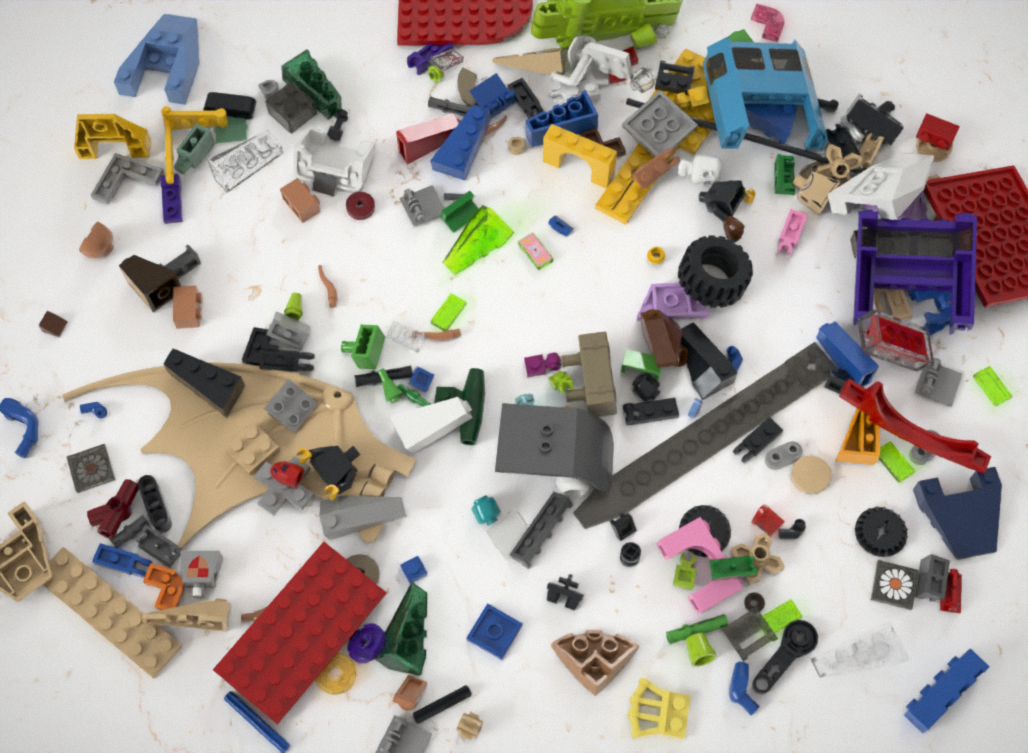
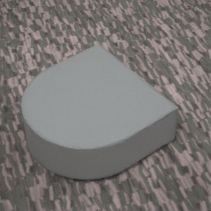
(268, 88)

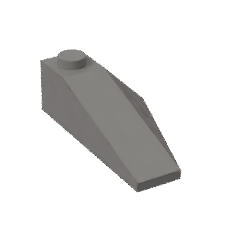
(357, 513)

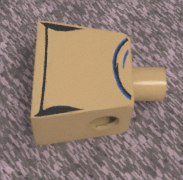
(815, 190)

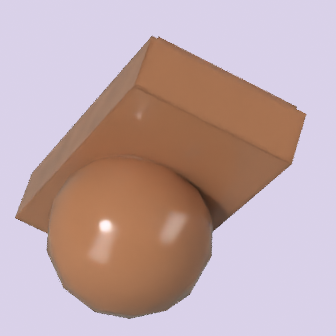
(409, 693)

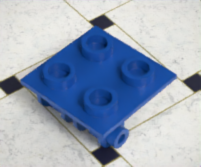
(493, 95)

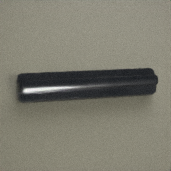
(442, 704)

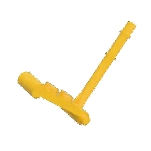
(186, 120)

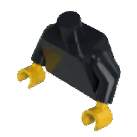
(333, 467)

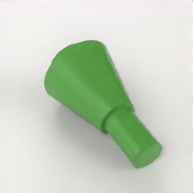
(391, 391)

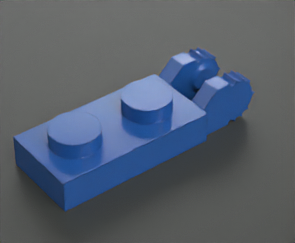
(119, 560)

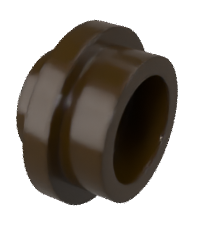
(754, 596)

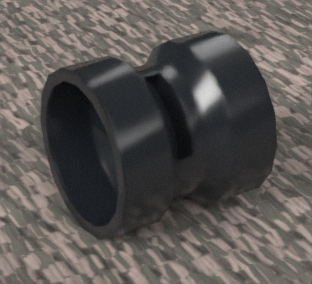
(630, 558)

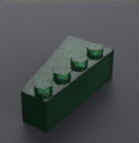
(307, 75)

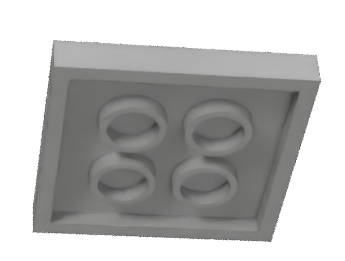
(659, 124)

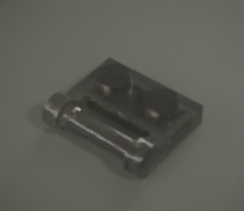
(746, 627)

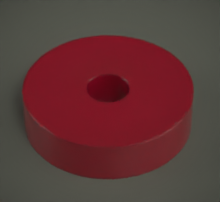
(363, 212)

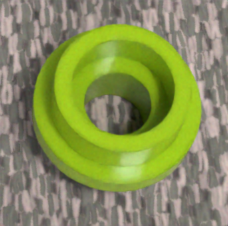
(435, 74)

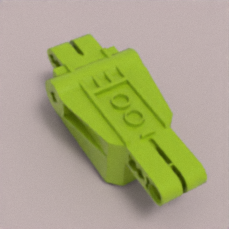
(599, 18)

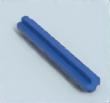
(257, 722)

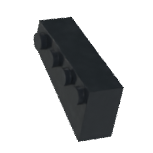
(206, 380)

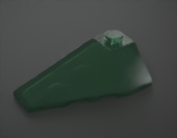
(406, 634)

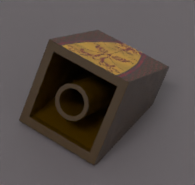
(149, 281)

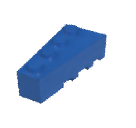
(574, 116)
(772, 119)
(462, 145)
(946, 690)

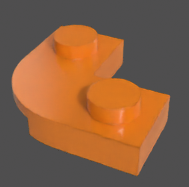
(169, 583)

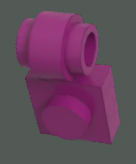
(537, 365)

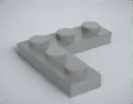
(115, 172)

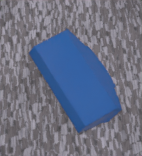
(560, 226)

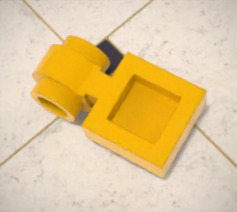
(696, 97)

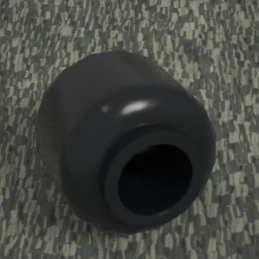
(646, 387)

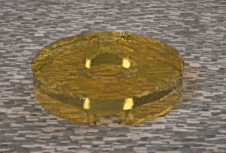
(344, 682)

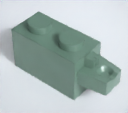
(193, 148)

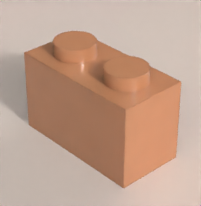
(300, 200)
(187, 306)

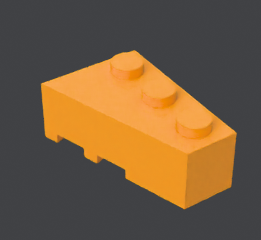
(861, 441)

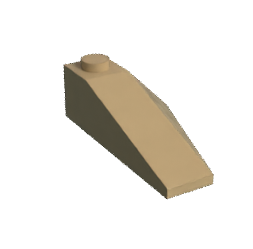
(544, 62)
(201, 615)

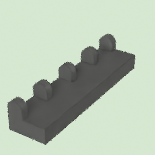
(540, 528)

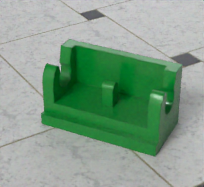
(784, 175)
(732, 568)

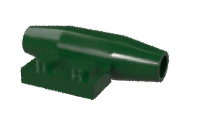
(474, 394)

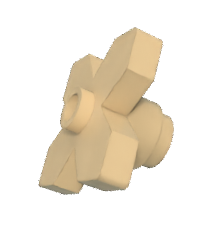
(835, 159)
(763, 559)

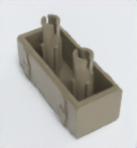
(597, 374)

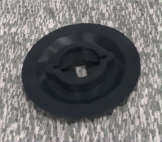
(719, 524)
(867, 531)

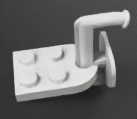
(585, 53)

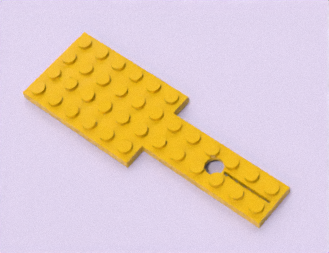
(634, 195)

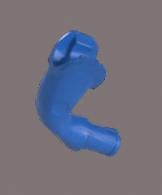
(16, 411)

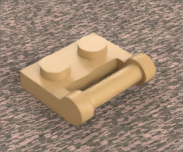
(896, 303)

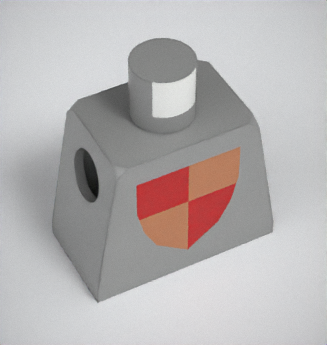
(200, 570)

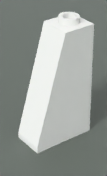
(428, 423)

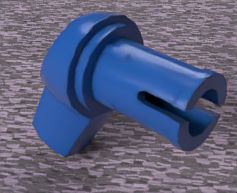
(738, 688)

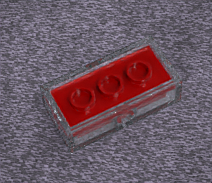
(895, 340)

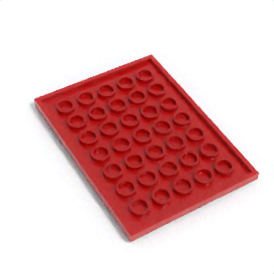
(1001, 209)

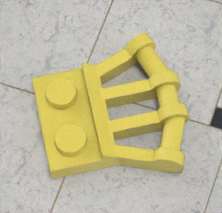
(672, 716)

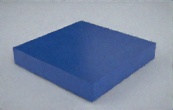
(494, 631)

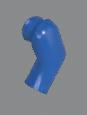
(94, 407)

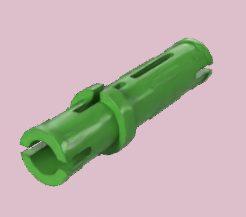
(700, 627)

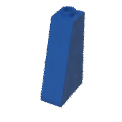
(847, 354)

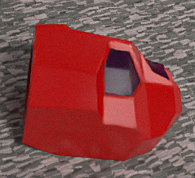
(287, 473)

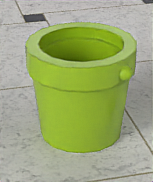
(643, 36)
(699, 650)

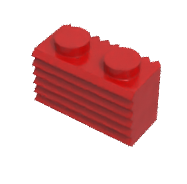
(937, 131)

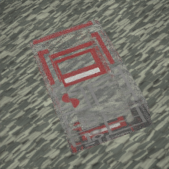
(446, 60)

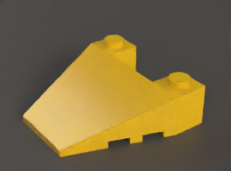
(109, 128)

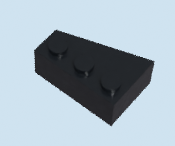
(874, 120)

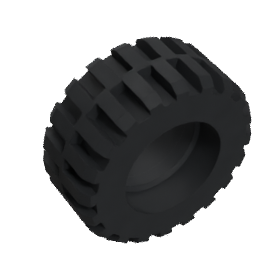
(724, 255)

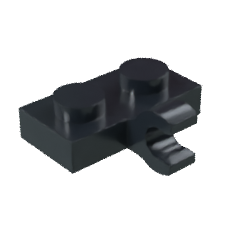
(257, 340)

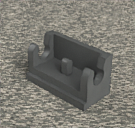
(184, 263)
(158, 546)
(932, 578)

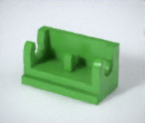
(641, 362)

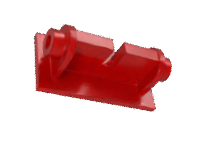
(952, 599)

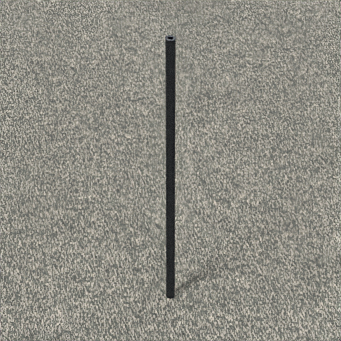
(760, 140)

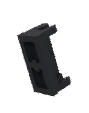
(841, 138)

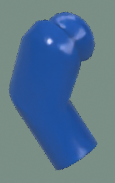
(734, 357)

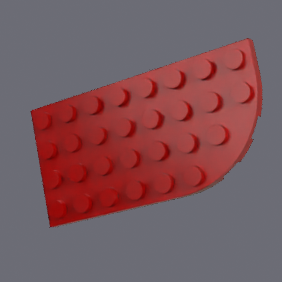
(460, 21)

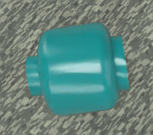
(486, 510)

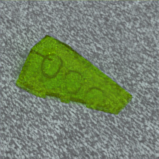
(479, 237)

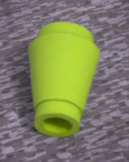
(294, 306)

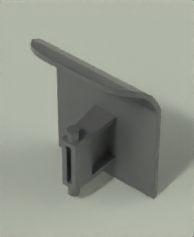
(555, 444)

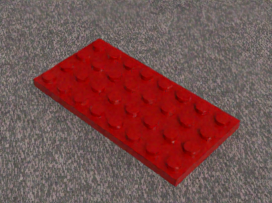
(299, 632)

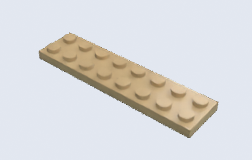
(110, 613)

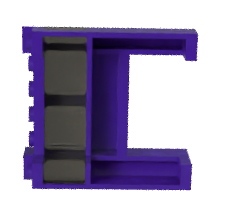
(917, 257)

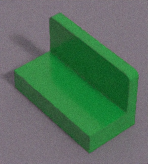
(459, 212)

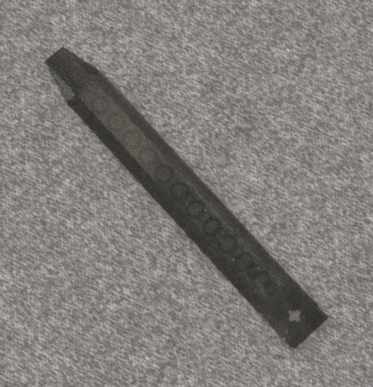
(706, 436)

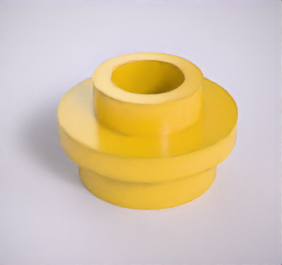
(656, 251)

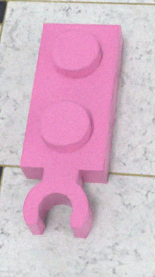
(791, 231)

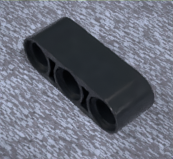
(231, 103)
(160, 510)

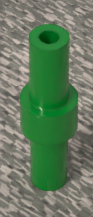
(413, 396)

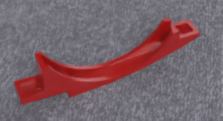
(882, 413)

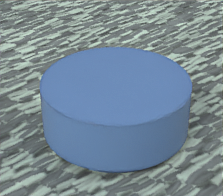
(695, 408)

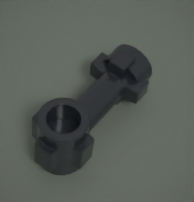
(335, 132)

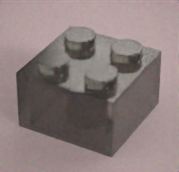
(291, 107)

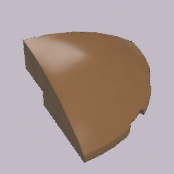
(594, 657)

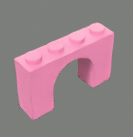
(697, 536)

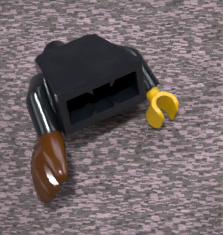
(723, 200)

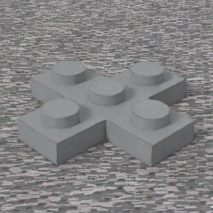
(279, 493)

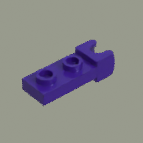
(422, 57)
(172, 200)

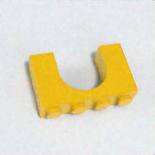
(600, 158)

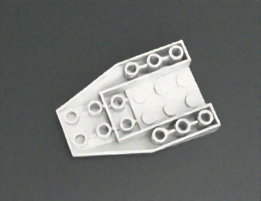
(887, 184)

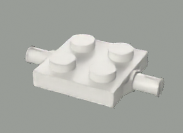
(588, 83)

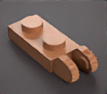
(654, 168)

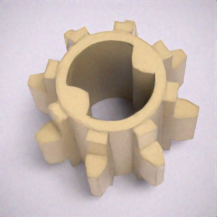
(469, 725)

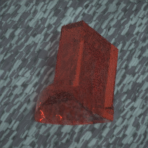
(767, 520)

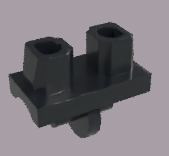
(573, 596)

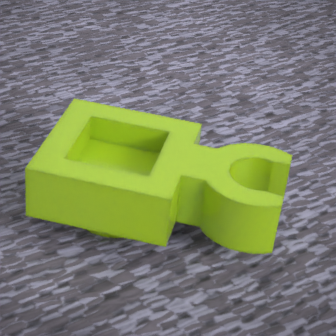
(561, 381)
(684, 574)

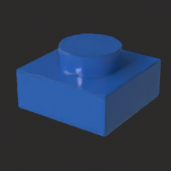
(421, 379)
(413, 569)

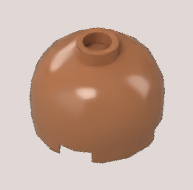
(97, 242)

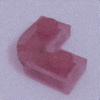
(772, 19)

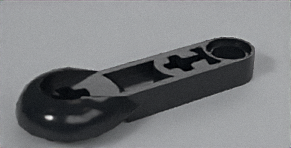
(788, 652)

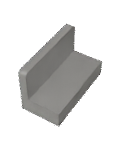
(288, 330)

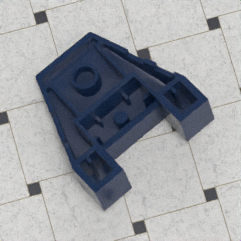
(964, 519)

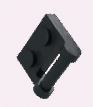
(673, 82)

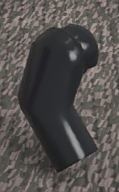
(828, 105)
(887, 106)
(794, 532)

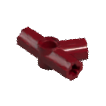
(114, 511)

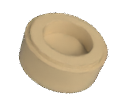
(516, 145)

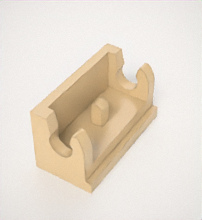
(869, 150)

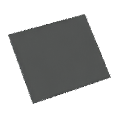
(324, 183)

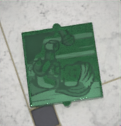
(233, 132)

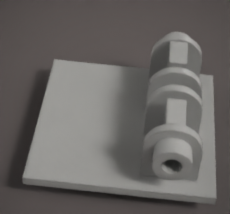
(421, 205)
(938, 382)
(290, 406)
(403, 737)

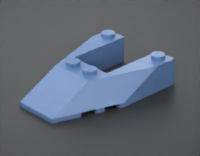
(167, 48)

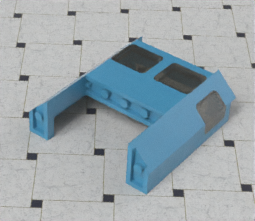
(759, 75)

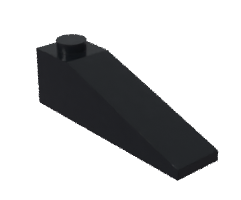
(706, 363)

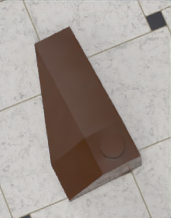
(662, 337)

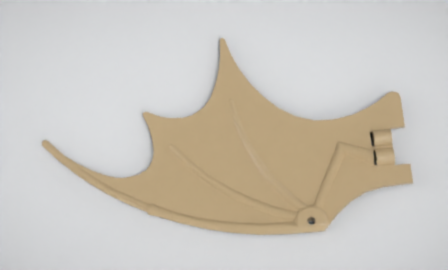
(200, 433)

